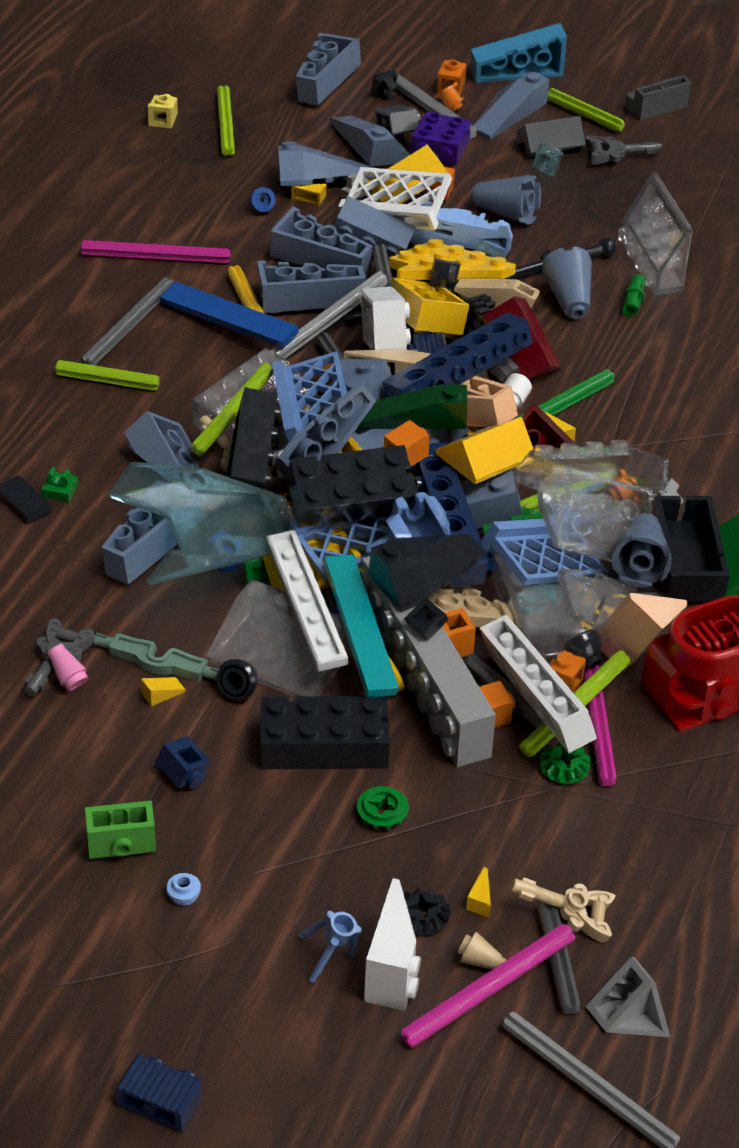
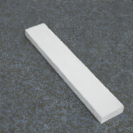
(307, 601)

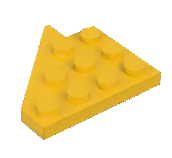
(418, 262)

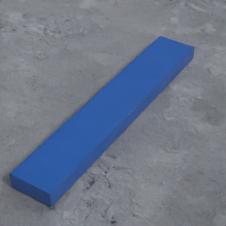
(229, 315)

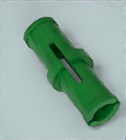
(634, 295)

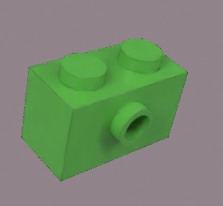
(120, 829)

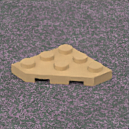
(477, 608)

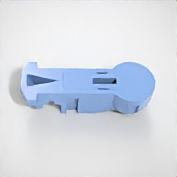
(463, 229)

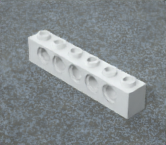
(538, 684)

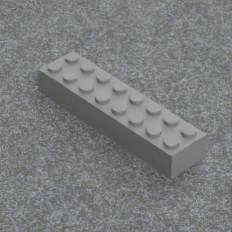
(438, 679)

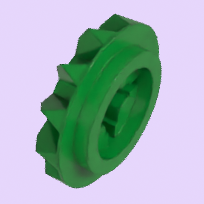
(557, 770)
(374, 799)

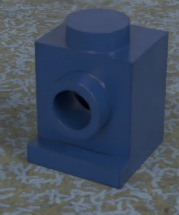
(183, 762)

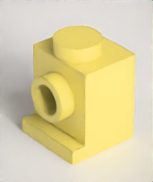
(165, 105)

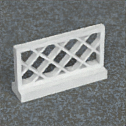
(419, 216)

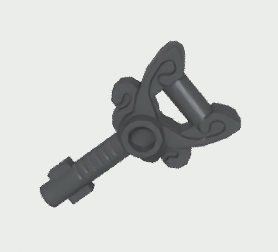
(616, 149)
(75, 644)

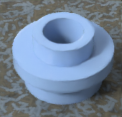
(183, 888)

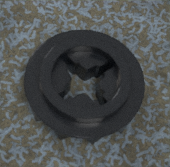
(437, 914)

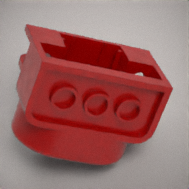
(696, 665)

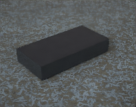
(24, 499)

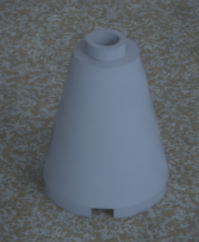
(509, 197)
(569, 279)
(642, 553)

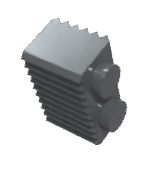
(398, 119)

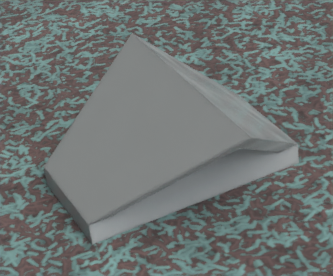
(630, 1003)

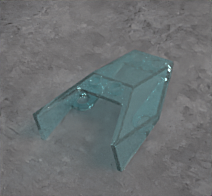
(210, 515)

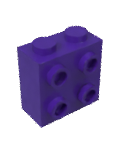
(444, 136)

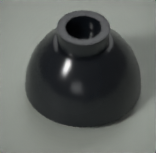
(586, 645)
(236, 679)

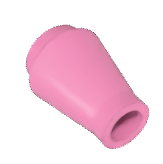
(67, 668)

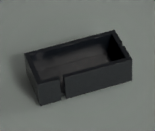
(252, 435)
(350, 485)
(696, 549)
(325, 732)

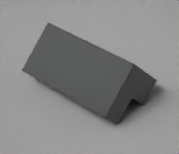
(659, 98)
(557, 133)

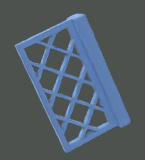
(289, 387)
(324, 533)
(532, 533)

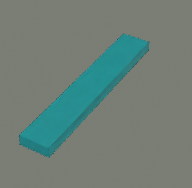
(360, 626)

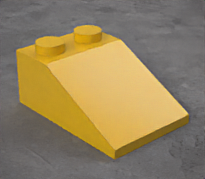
(432, 307)

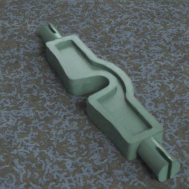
(143, 653)

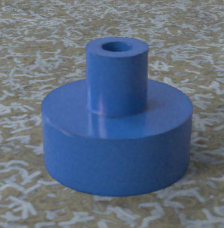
(267, 199)

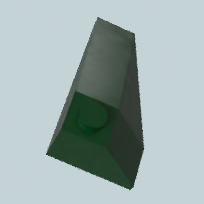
(428, 408)

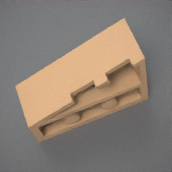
(489, 402)

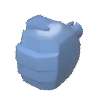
(423, 520)

